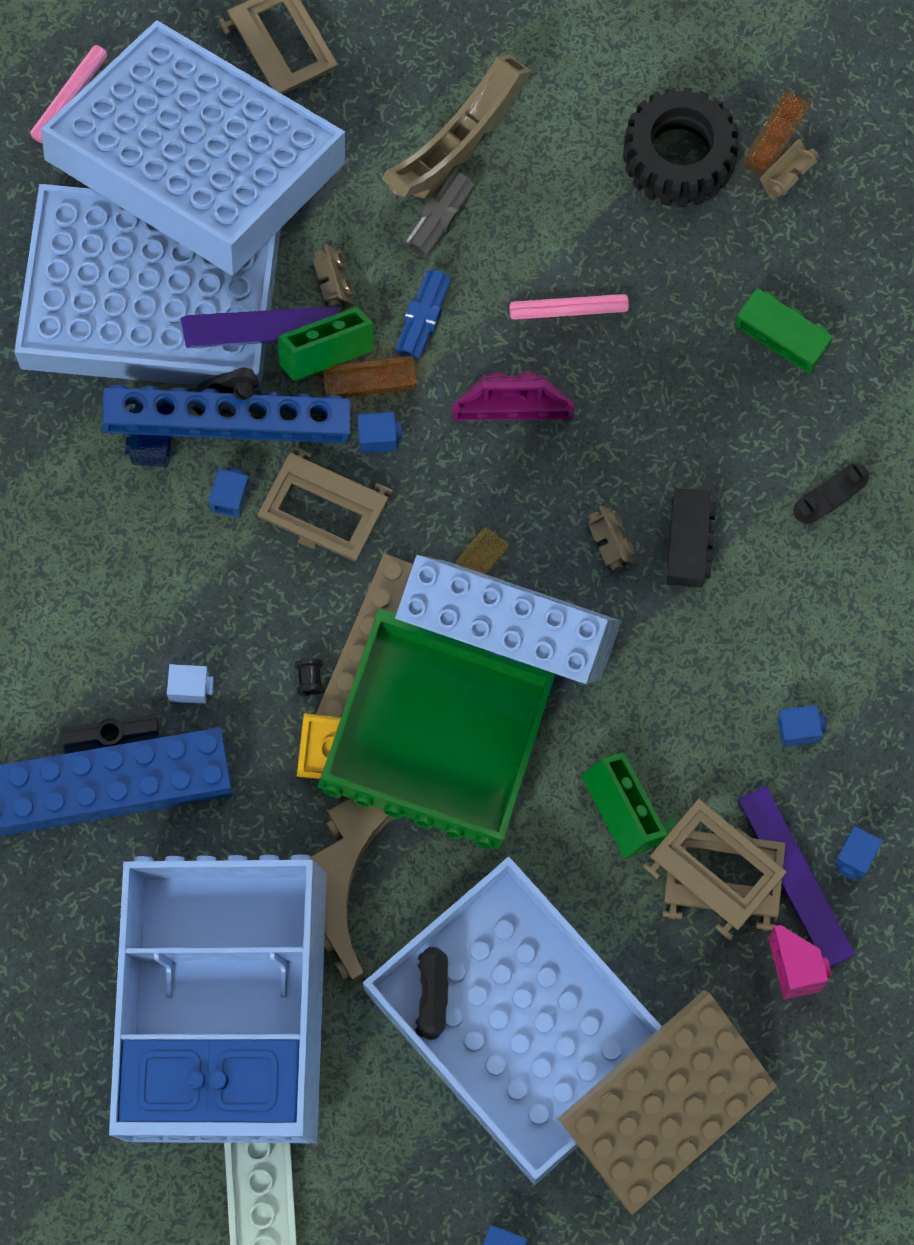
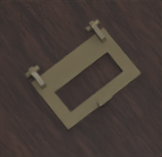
(264, 51)
(333, 488)
(704, 882)
(679, 895)

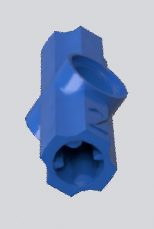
(422, 314)

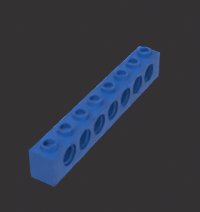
(211, 424)

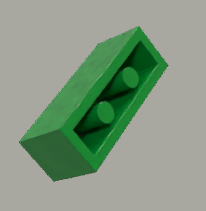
(784, 330)
(325, 343)
(624, 805)

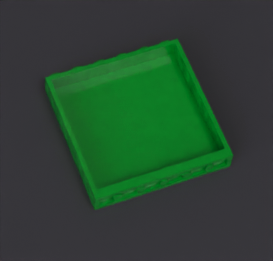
(436, 731)

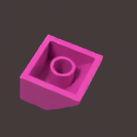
(798, 964)

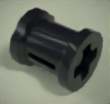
(309, 677)

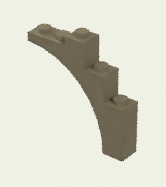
(455, 142)
(356, 829)

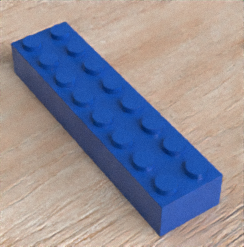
(113, 781)

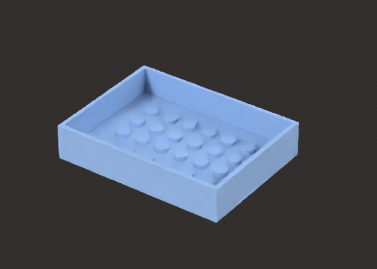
(194, 146)
(112, 293)
(526, 1014)

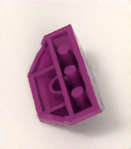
(512, 398)

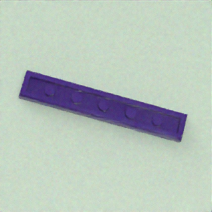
(248, 327)
(799, 881)

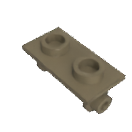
(784, 171)
(331, 265)
(608, 527)

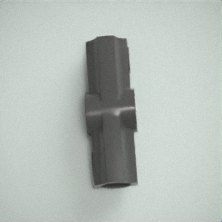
(439, 214)

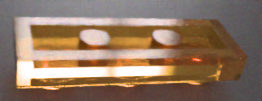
(776, 133)
(370, 377)

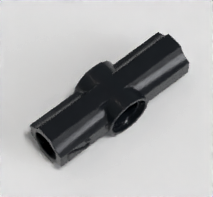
(91, 735)

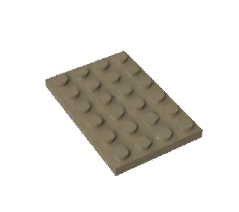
(667, 1102)

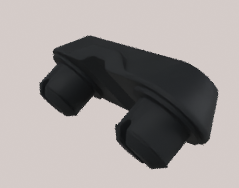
(239, 381)
(831, 493)
(434, 996)

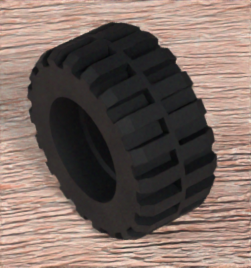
(687, 112)

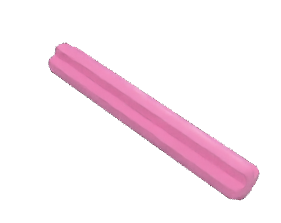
(73, 86)
(569, 306)

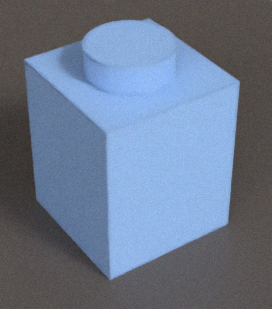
(189, 684)

